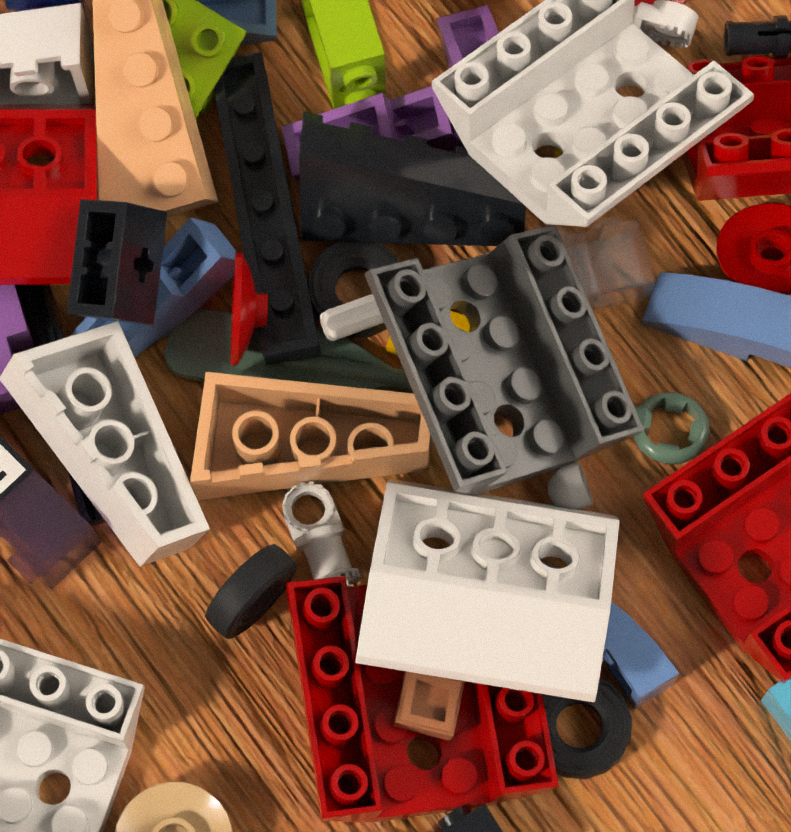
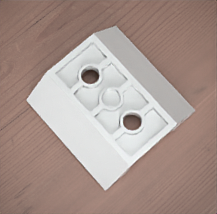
(556, 85)
(487, 600)
(67, 723)

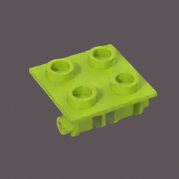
(204, 47)

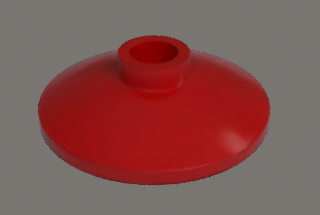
(750, 240)
(248, 309)

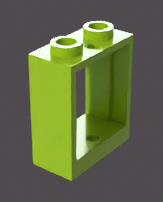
(346, 48)

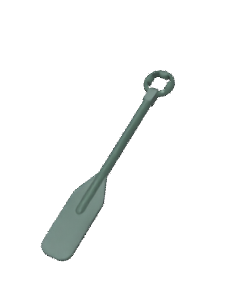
(203, 346)

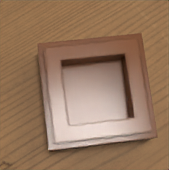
(428, 705)

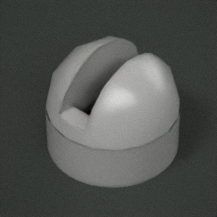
(569, 487)

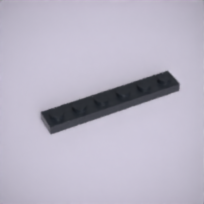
(265, 209)

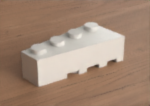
(46, 57)
(110, 438)

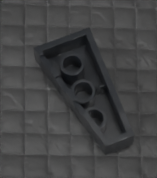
(397, 191)

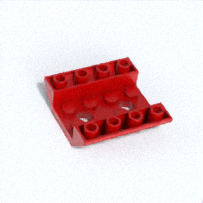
(753, 147)
(43, 201)
(731, 507)
(362, 761)

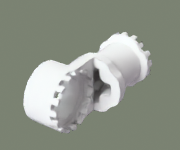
(666, 22)
(320, 540)

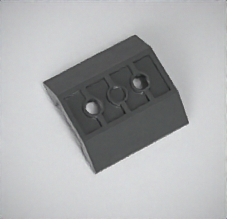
(526, 356)

